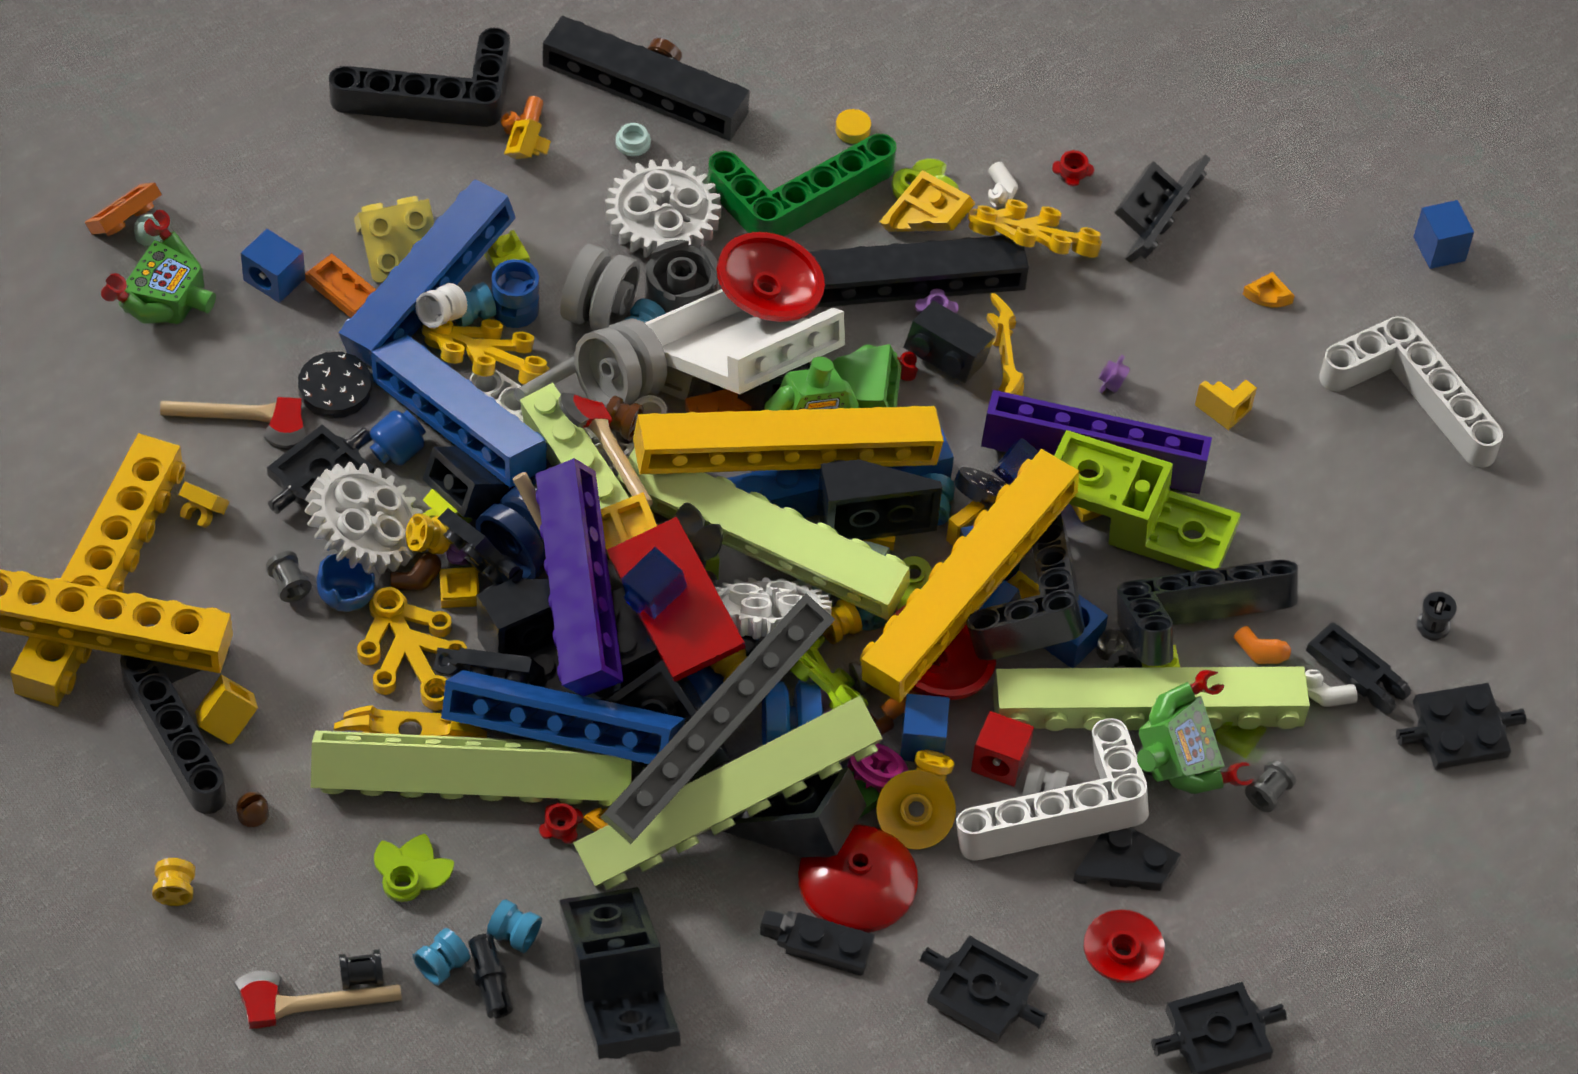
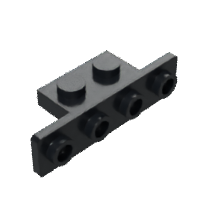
(1154, 200)

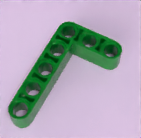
(804, 196)

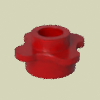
(1073, 167)
(561, 813)

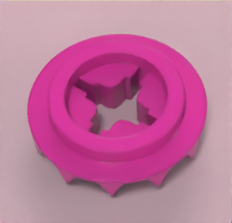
(868, 768)

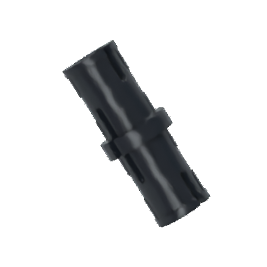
(490, 976)

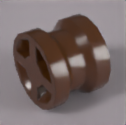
(623, 416)

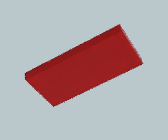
(696, 625)

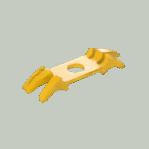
(1012, 379)
(390, 721)

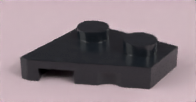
(1128, 860)

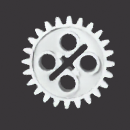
(662, 207)
(362, 517)
(762, 604)

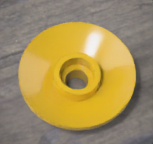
(912, 830)

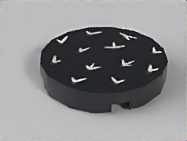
(334, 384)
(978, 485)

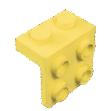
(392, 232)

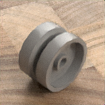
(599, 288)
(620, 362)

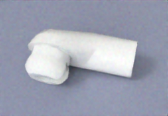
(1005, 185)
(1327, 695)

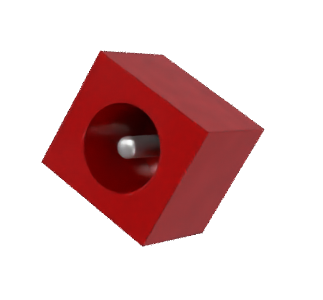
(1002, 748)

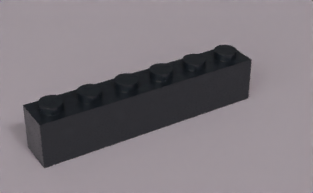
(645, 77)
(915, 269)

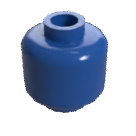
(397, 437)

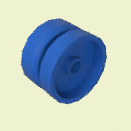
(780, 718)

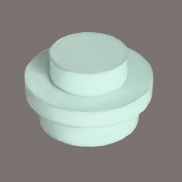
(633, 139)

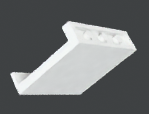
(737, 349)

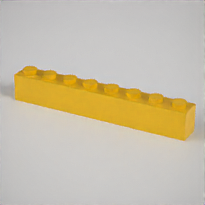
(786, 439)
(968, 575)

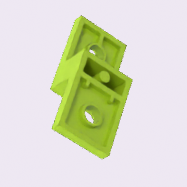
(1143, 509)

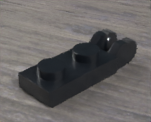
(1358, 666)

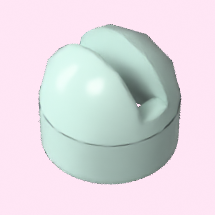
(140, 234)

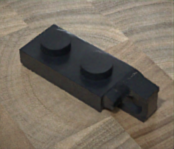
(501, 665)
(819, 940)

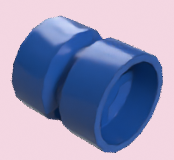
(516, 293)

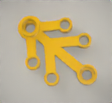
(1027, 231)
(486, 351)
(407, 643)

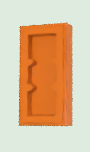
(339, 284)

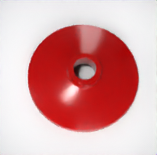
(1128, 932)

